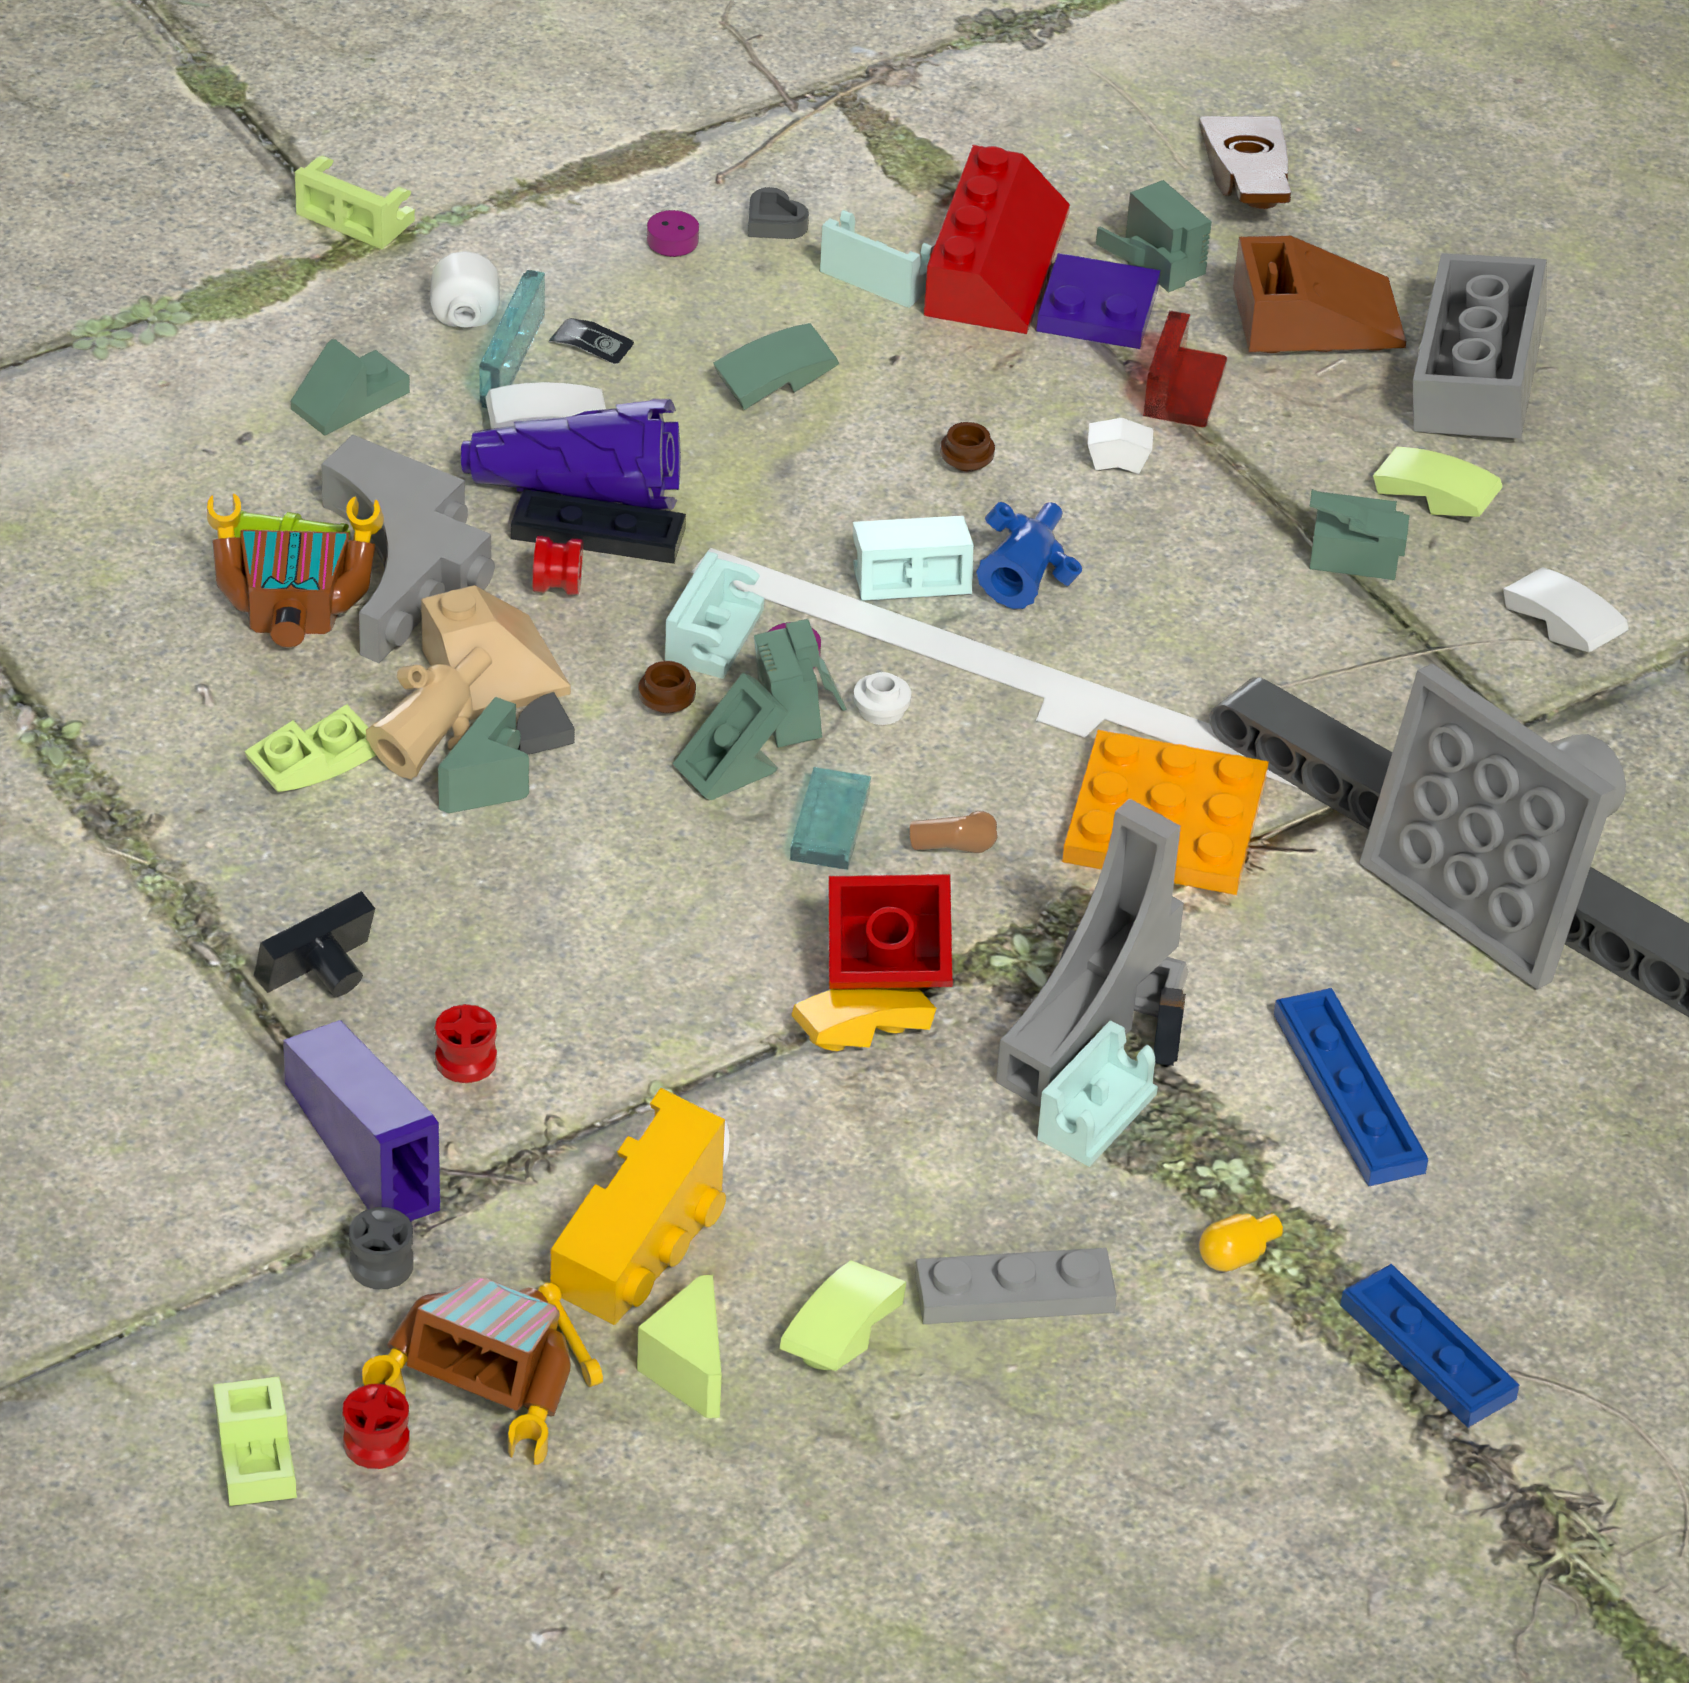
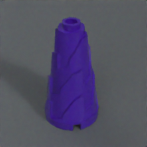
(594, 455)

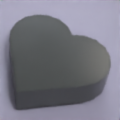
(776, 215)

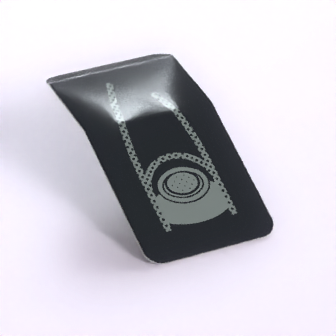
(593, 339)

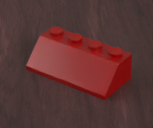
(995, 243)

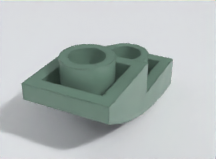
(783, 357)

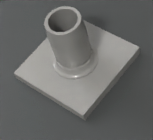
(1491, 822)

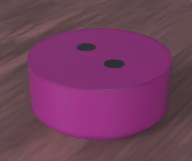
(672, 233)

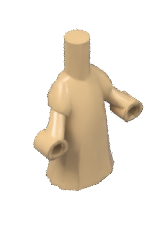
(424, 717)

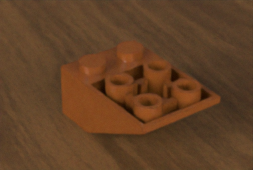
(1311, 299)

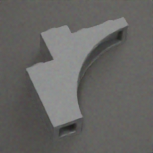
(422, 538)
(1118, 943)

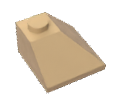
(520, 658)

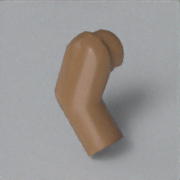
(965, 833)

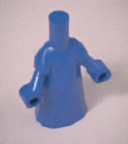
(1017, 565)

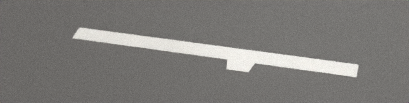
(1068, 700)

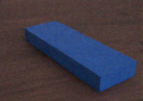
(1429, 1345)

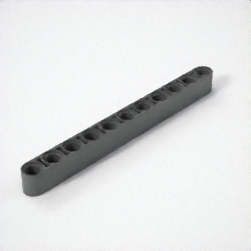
(1348, 773)

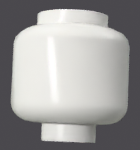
(465, 286)

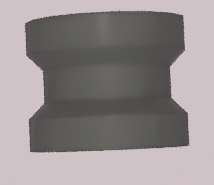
(381, 1248)

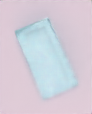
(830, 818)

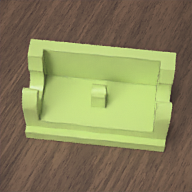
(350, 207)

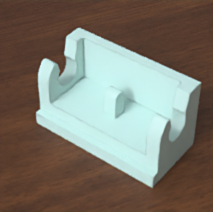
(872, 263)
(913, 557)
(712, 617)
(1096, 1096)

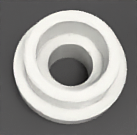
(882, 698)

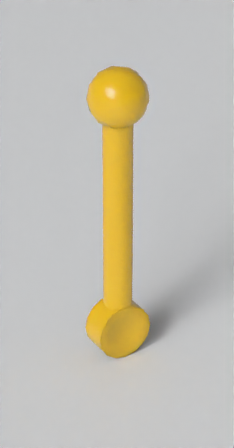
(590, 1367)

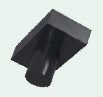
(320, 946)

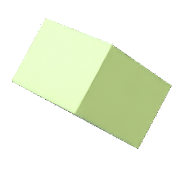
(682, 1348)

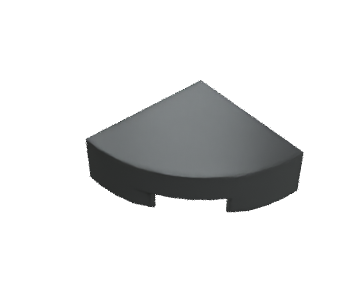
(544, 725)

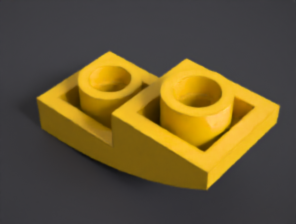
(852, 1015)

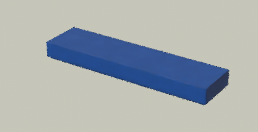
(1350, 1087)

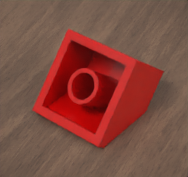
(890, 931)

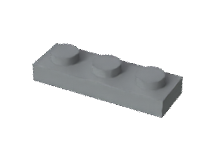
(1015, 1285)

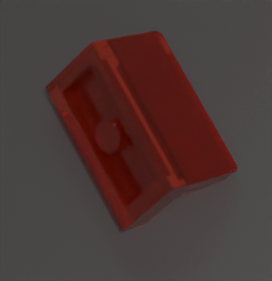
(1181, 379)

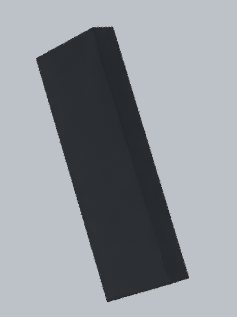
(600, 524)

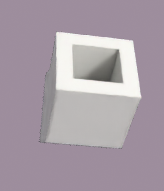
(1119, 444)

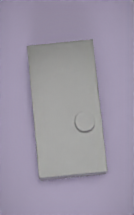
(1480, 345)

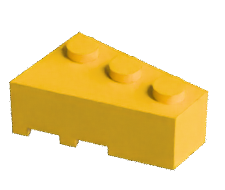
(646, 1213)

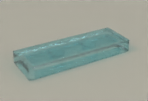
(513, 334)

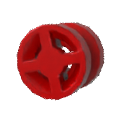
(557, 565)
(465, 1043)
(374, 1408)

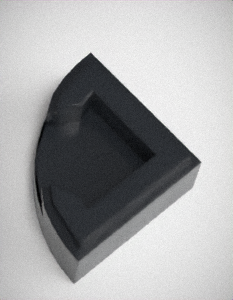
(1169, 1026)

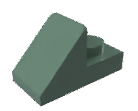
(347, 387)
(728, 744)
(485, 763)

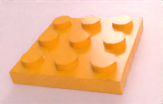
(1200, 789)

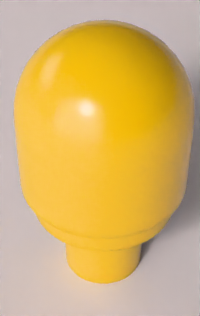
(1238, 1240)

